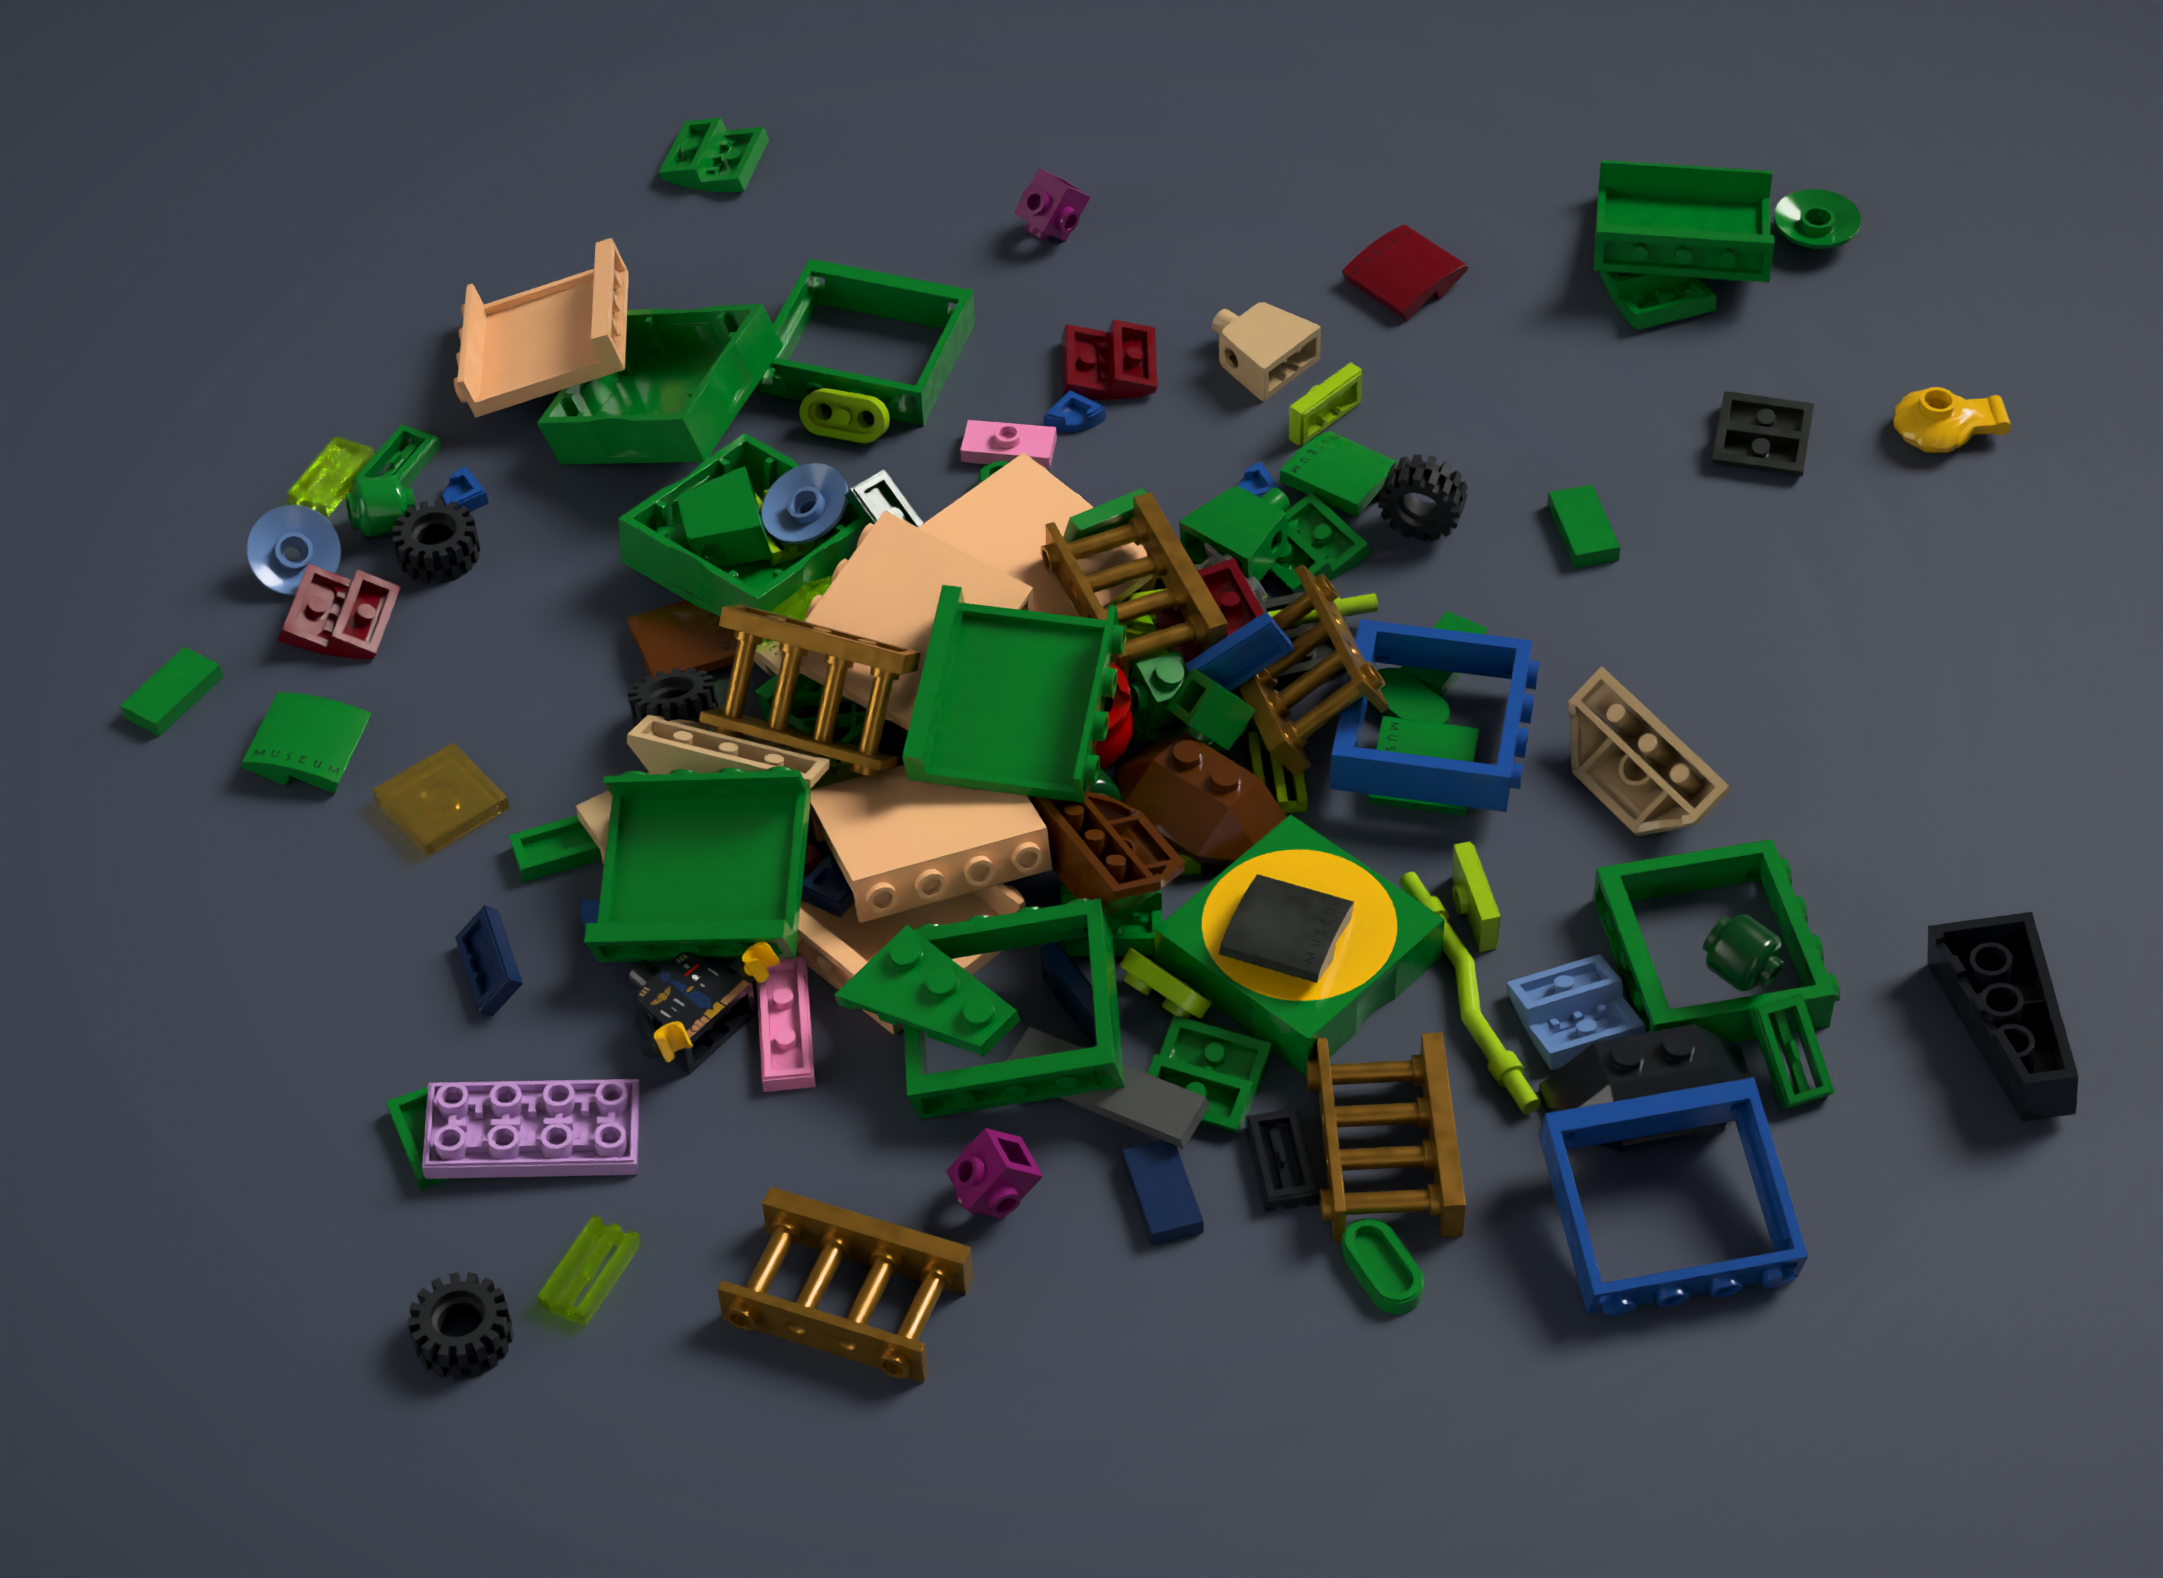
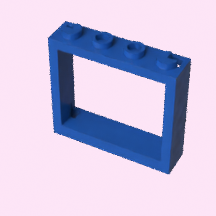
(1433, 777)
(1657, 1115)

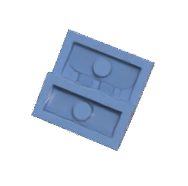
(1573, 1008)

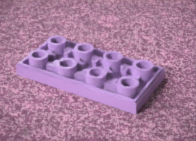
(531, 1128)

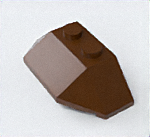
(1198, 798)
(1107, 850)

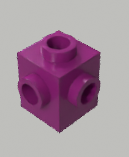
(1051, 206)
(993, 1174)

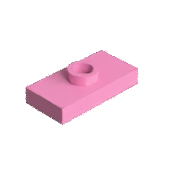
(996, 441)

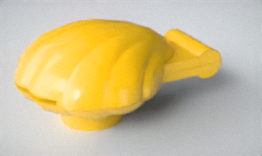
(1944, 421)

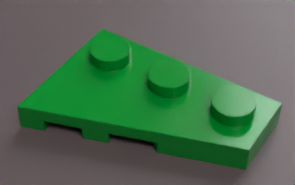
(930, 992)

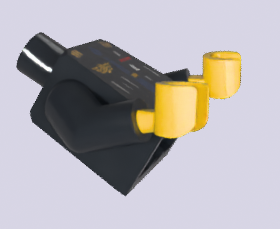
(696, 1003)

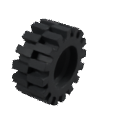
(1428, 480)
(441, 558)
(673, 695)
(455, 1300)

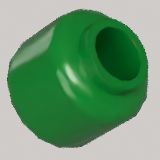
(377, 504)

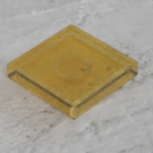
(440, 799)

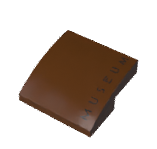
(682, 639)

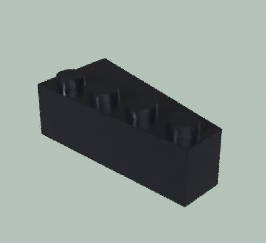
(2009, 1006)

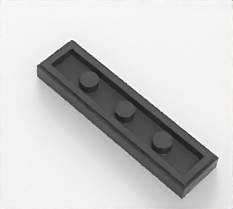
(1143, 1103)

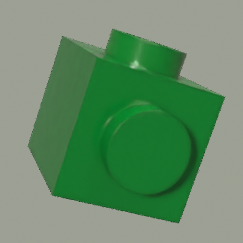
(1153, 687)
(1210, 710)

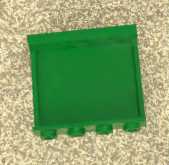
(1684, 221)
(1013, 699)
(702, 864)

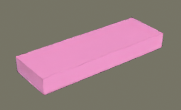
(786, 1027)

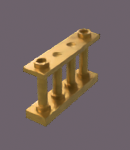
(1164, 559)
(840, 652)
(1281, 735)
(1436, 1155)
(860, 1238)

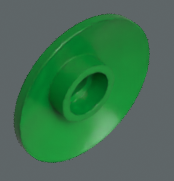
(1817, 218)

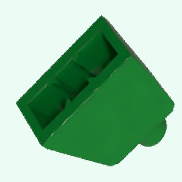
(722, 521)
(1239, 525)

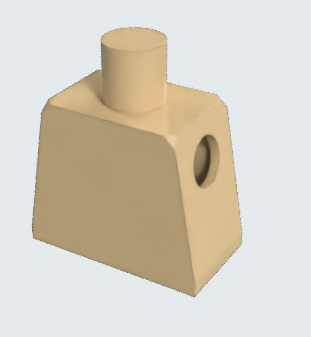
(1266, 347)

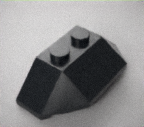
(1645, 1067)

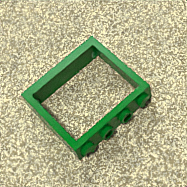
(880, 296)
(1697, 871)
(1035, 1076)

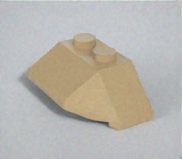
(696, 747)
(1637, 761)

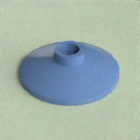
(804, 503)
(286, 528)

